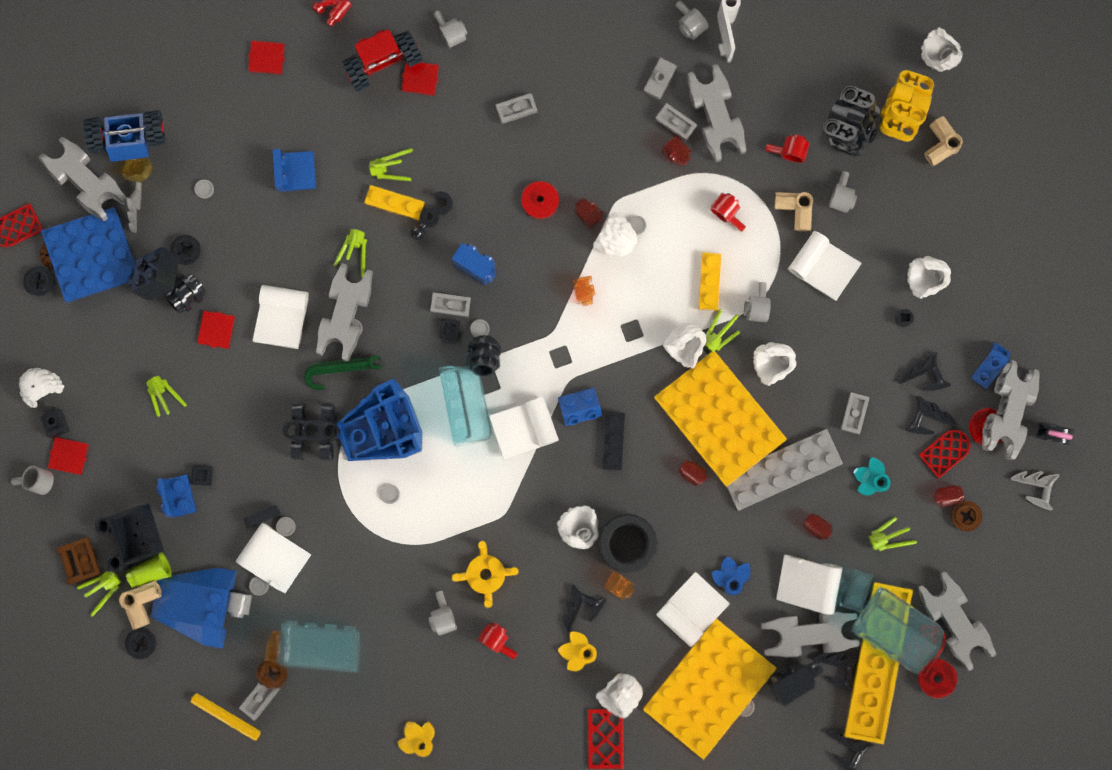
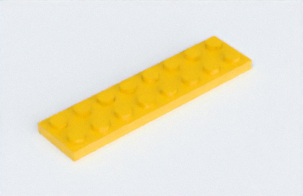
(873, 685)

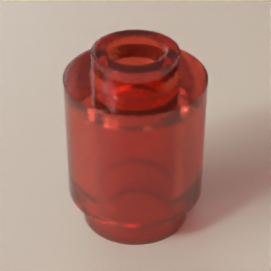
(693, 473)
(948, 496)
(818, 526)

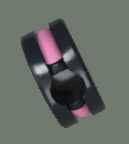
(1055, 433)

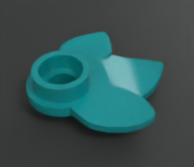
(869, 476)

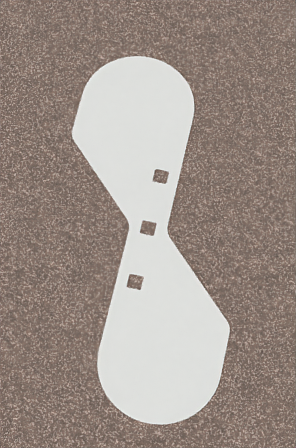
(657, 283)

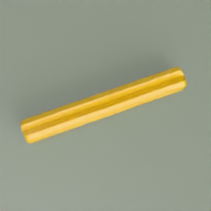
(225, 716)

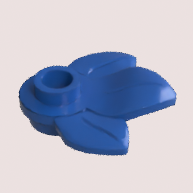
(731, 573)

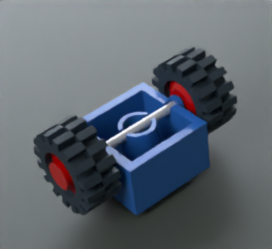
(125, 135)

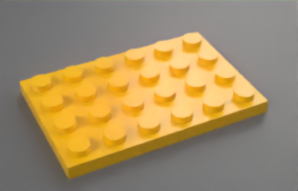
(720, 418)
(709, 688)

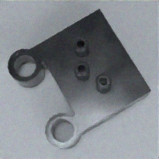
(134, 536)

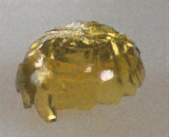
(137, 169)

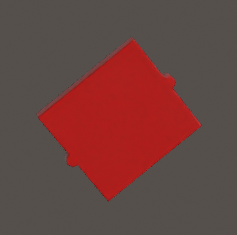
(266, 57)
(420, 78)
(216, 329)
(68, 456)

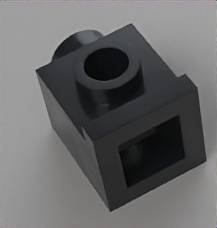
(59, 427)

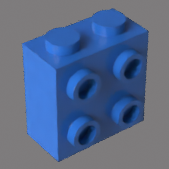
(474, 264)

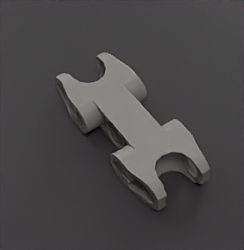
(720, 127)
(93, 189)
(341, 325)
(1007, 422)
(963, 633)
(795, 635)

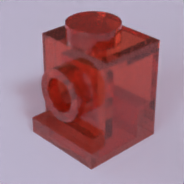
(677, 151)
(588, 212)

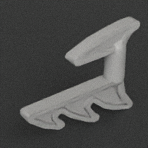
(134, 203)
(1045, 482)

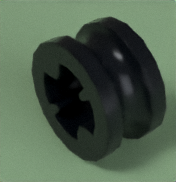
(905, 323)

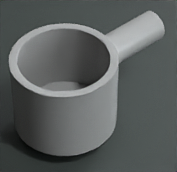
(692, 23)
(451, 31)
(843, 197)
(758, 308)
(35, 480)
(238, 604)
(442, 619)

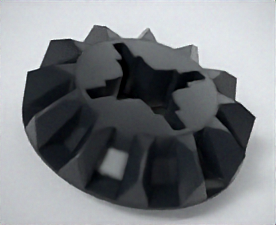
(188, 241)
(34, 274)
(131, 645)

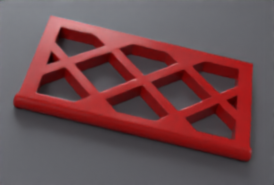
(592, 749)

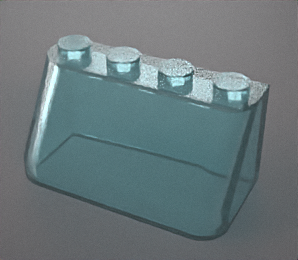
(465, 405)
(899, 630)
(318, 646)

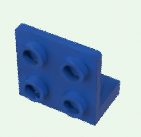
(294, 170)
(176, 496)

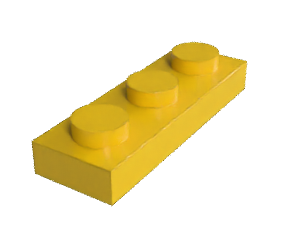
(394, 202)
(709, 281)

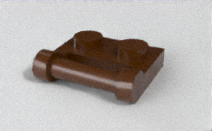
(84, 560)

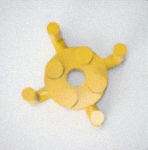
(474, 579)

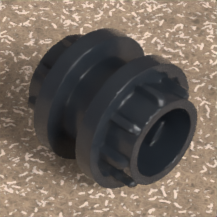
(185, 293)
(483, 355)

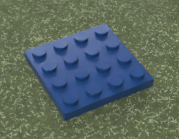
(89, 255)

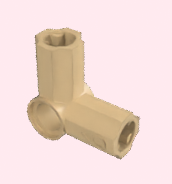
(942, 150)
(803, 214)
(141, 595)

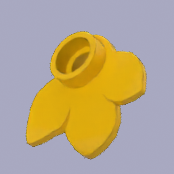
(574, 651)
(415, 736)

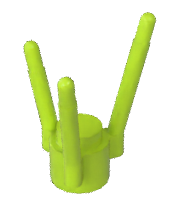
(379, 166)
(354, 240)
(713, 341)
(156, 388)
(879, 539)
(109, 580)

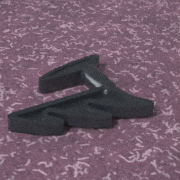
(930, 365)
(925, 410)
(578, 598)
(847, 663)
(858, 747)

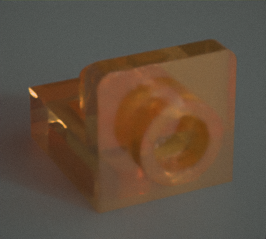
(272, 647)

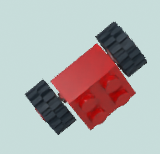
(378, 54)

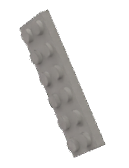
(785, 469)

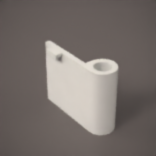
(726, 16)
(824, 266)
(280, 316)
(523, 428)
(273, 557)
(809, 584)
(692, 609)

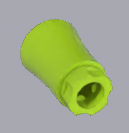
(149, 571)

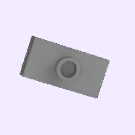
(660, 78)
(516, 108)
(676, 122)
(450, 304)
(854, 413)
(258, 701)

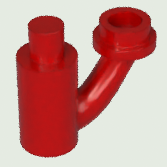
(336, 13)

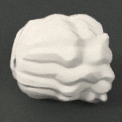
(941, 50)
(616, 237)
(928, 276)
(685, 344)
(773, 362)
(43, 382)
(579, 527)
(621, 695)

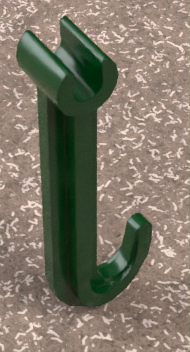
(337, 367)

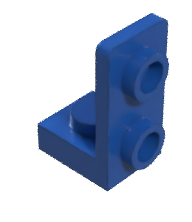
(992, 365)

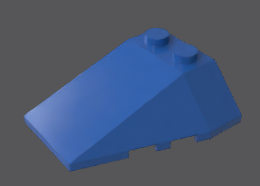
(381, 426)
(196, 604)

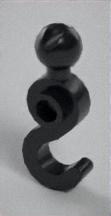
(430, 216)

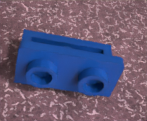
(580, 406)

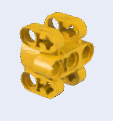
(906, 105)

